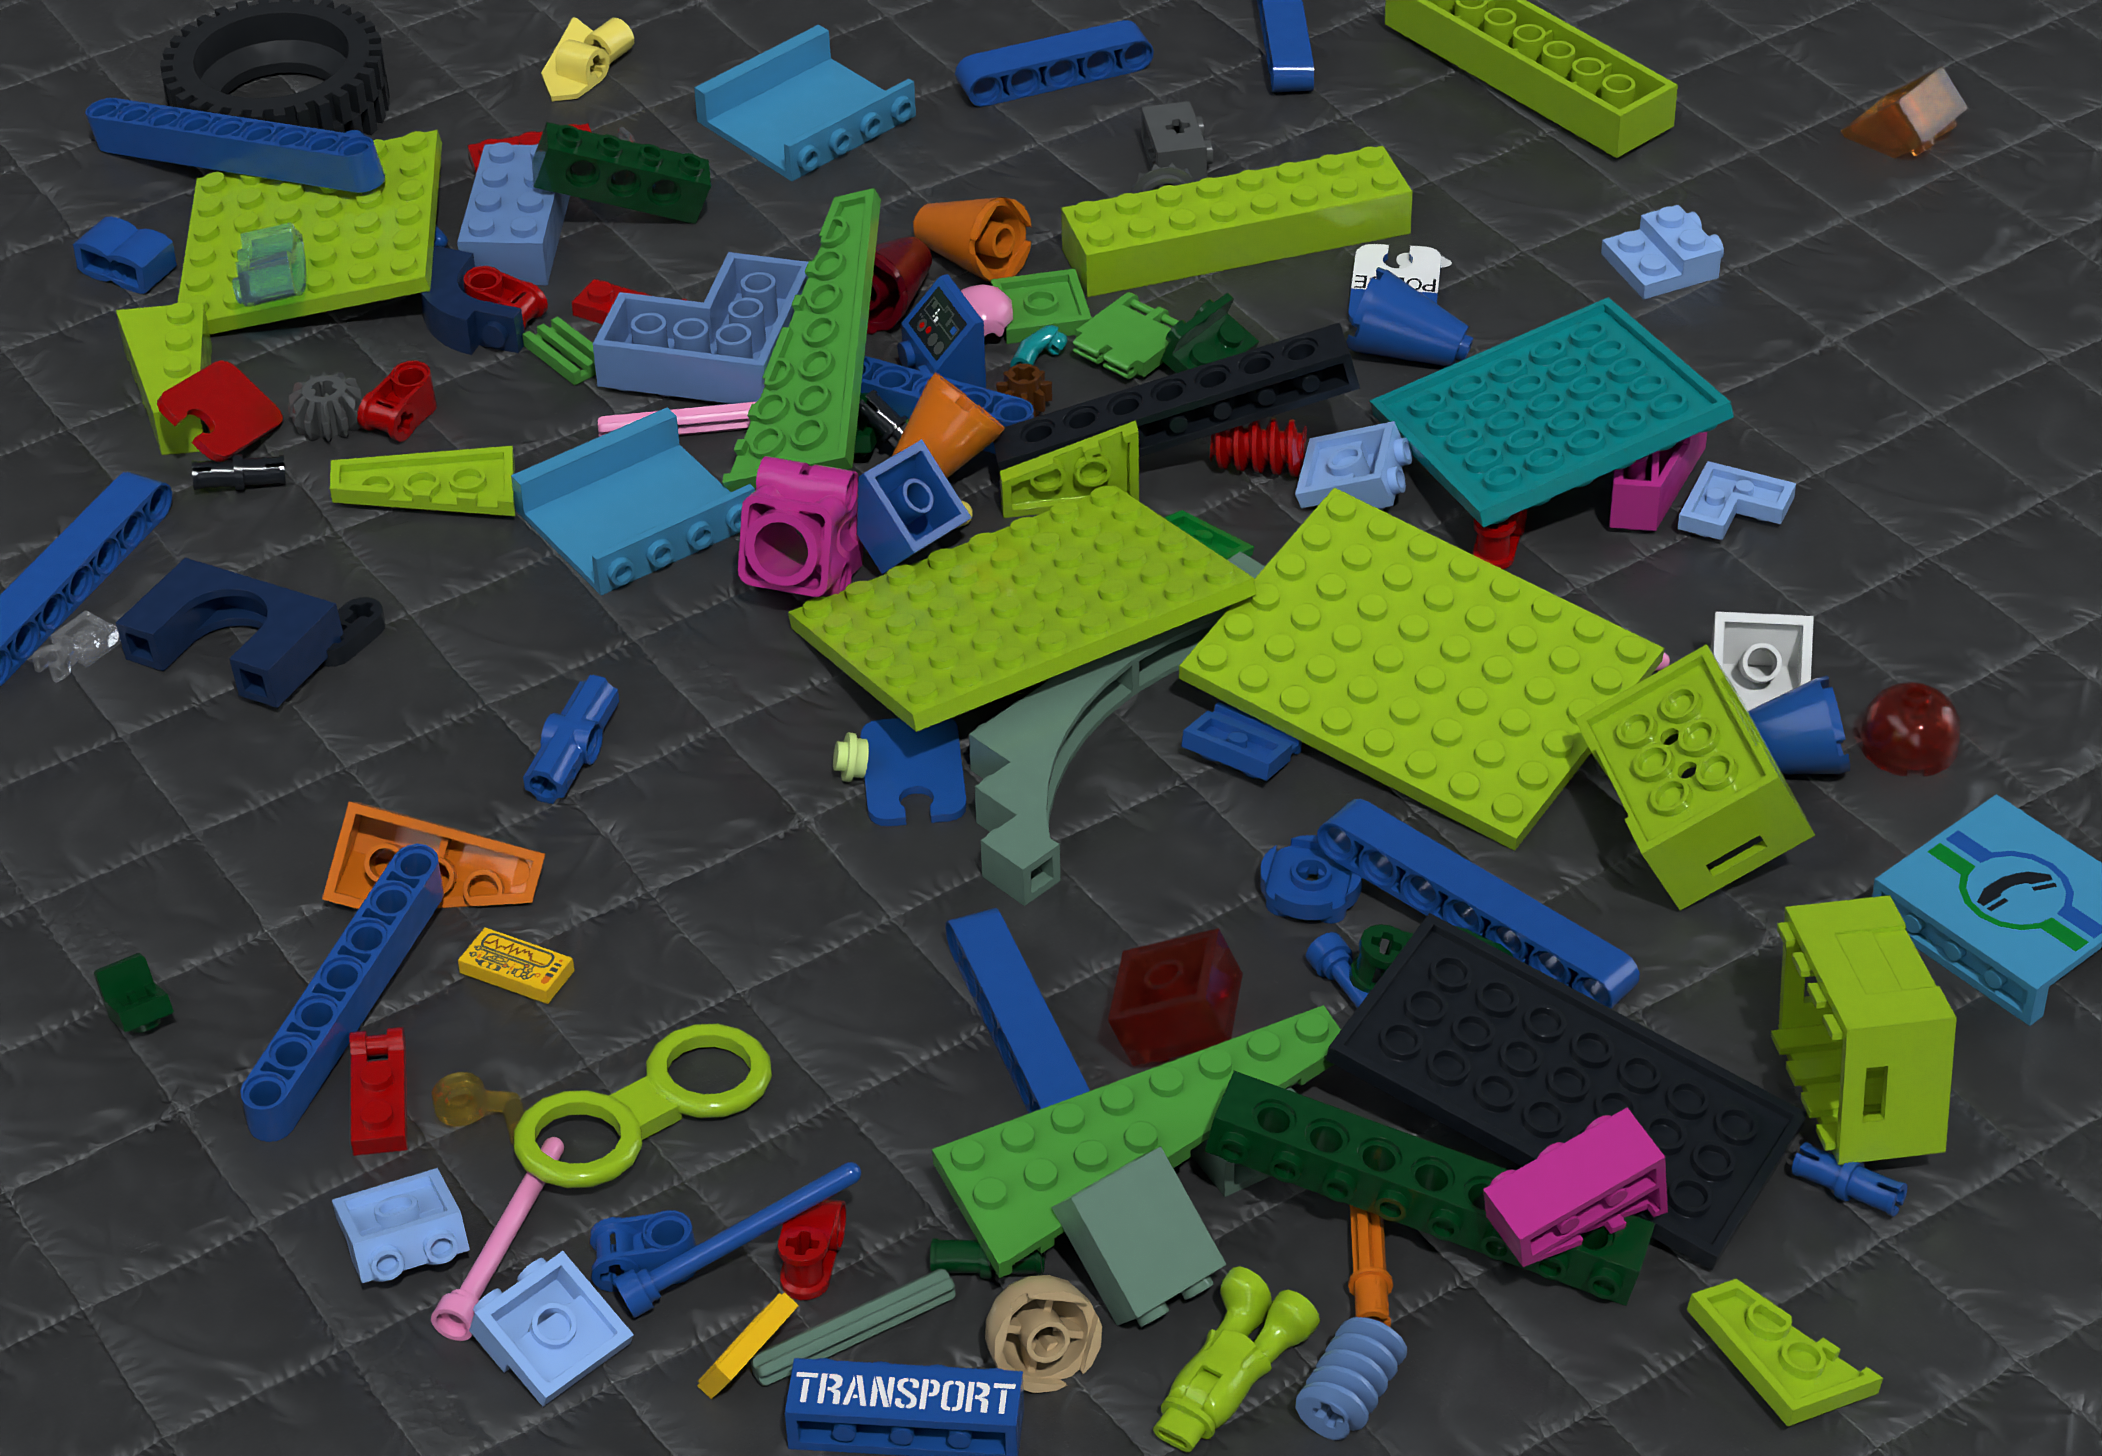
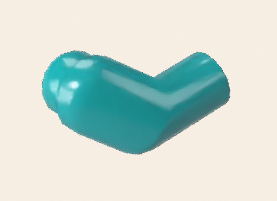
(1046, 337)

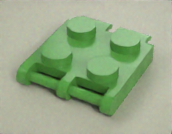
(1125, 337)

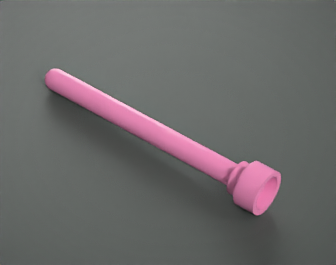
(455, 1310)

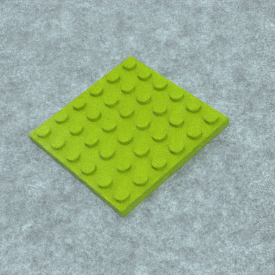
(354, 243)

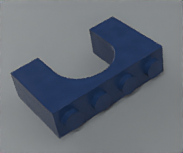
(205, 598)

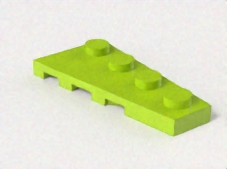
(440, 481)

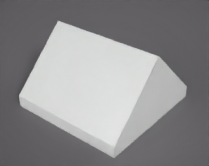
(1763, 653)

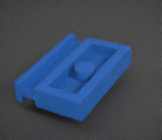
(1240, 742)

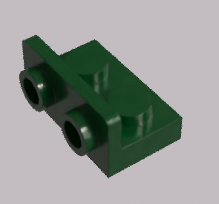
(1207, 337)

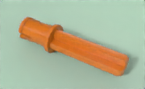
(1370, 1279)

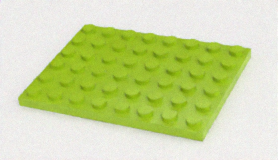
(1018, 605)
(1420, 666)

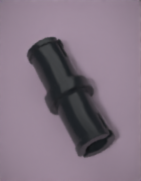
(238, 472)

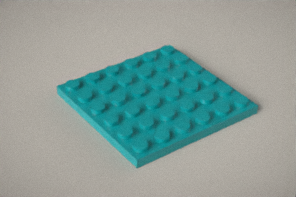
(1551, 411)

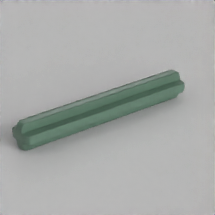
(854, 1325)

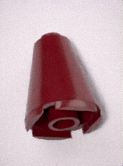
(897, 276)

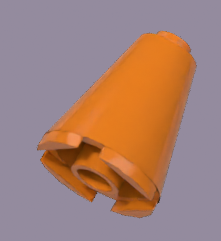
(977, 234)
(949, 425)

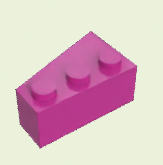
(1651, 484)
(1578, 1188)

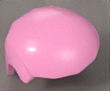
(992, 306)

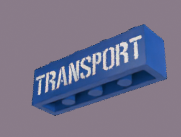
(903, 1409)

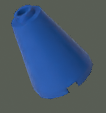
(1406, 324)
(1804, 729)

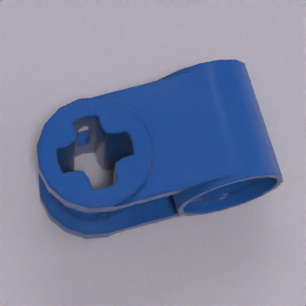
(639, 1244)

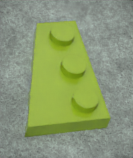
(1073, 472)
(1777, 1359)

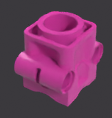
(821, 507)

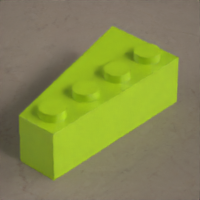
(163, 350)

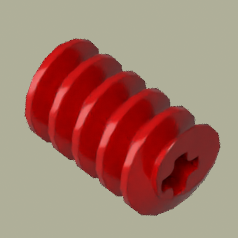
(1260, 447)

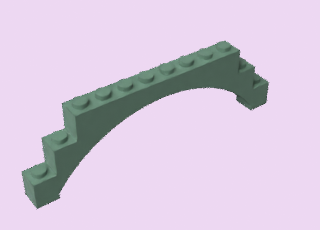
(1036, 738)

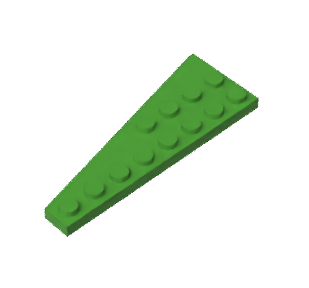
(818, 360)
(1024, 1167)

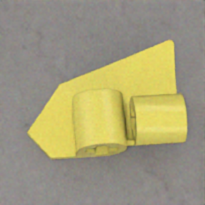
(584, 57)

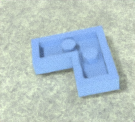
(1729, 490)

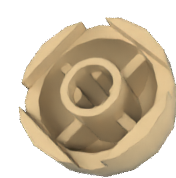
(1044, 1331)

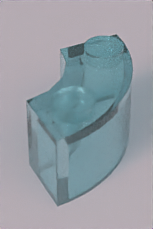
(270, 265)

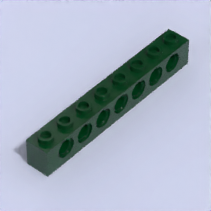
(1402, 1181)

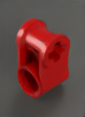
(497, 287)
(399, 401)
(1500, 541)
(810, 1249)

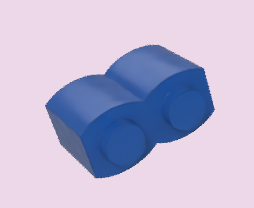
(125, 254)

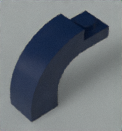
(464, 320)

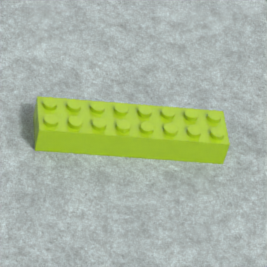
(1544, 67)
(1236, 220)

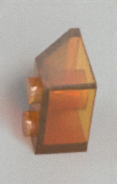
(1909, 116)

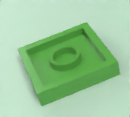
(1042, 301)

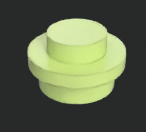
(851, 757)

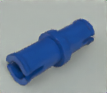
(1849, 1179)

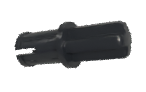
(885, 420)

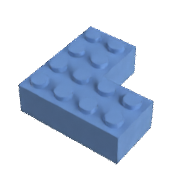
(698, 347)

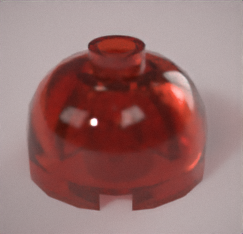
(1911, 729)

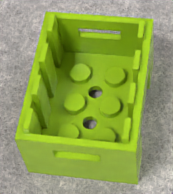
(1685, 721)
(1871, 1034)

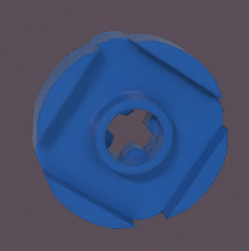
(1291, 895)

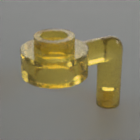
(462, 1100)

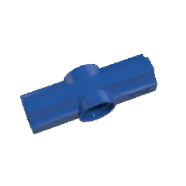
(571, 739)

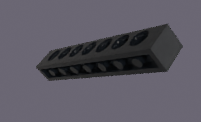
(1197, 399)

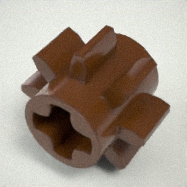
(1027, 383)

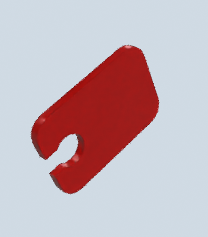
(228, 405)

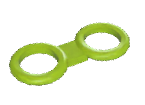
(642, 1106)

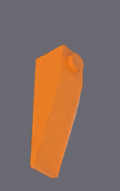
(471, 866)

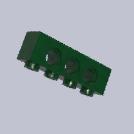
(621, 172)

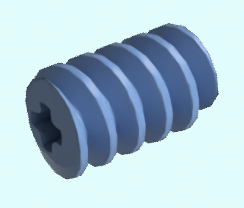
(1350, 1377)

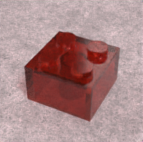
(1175, 997)

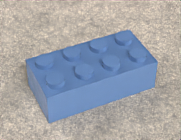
(509, 219)

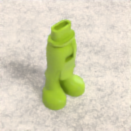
(1230, 1362)

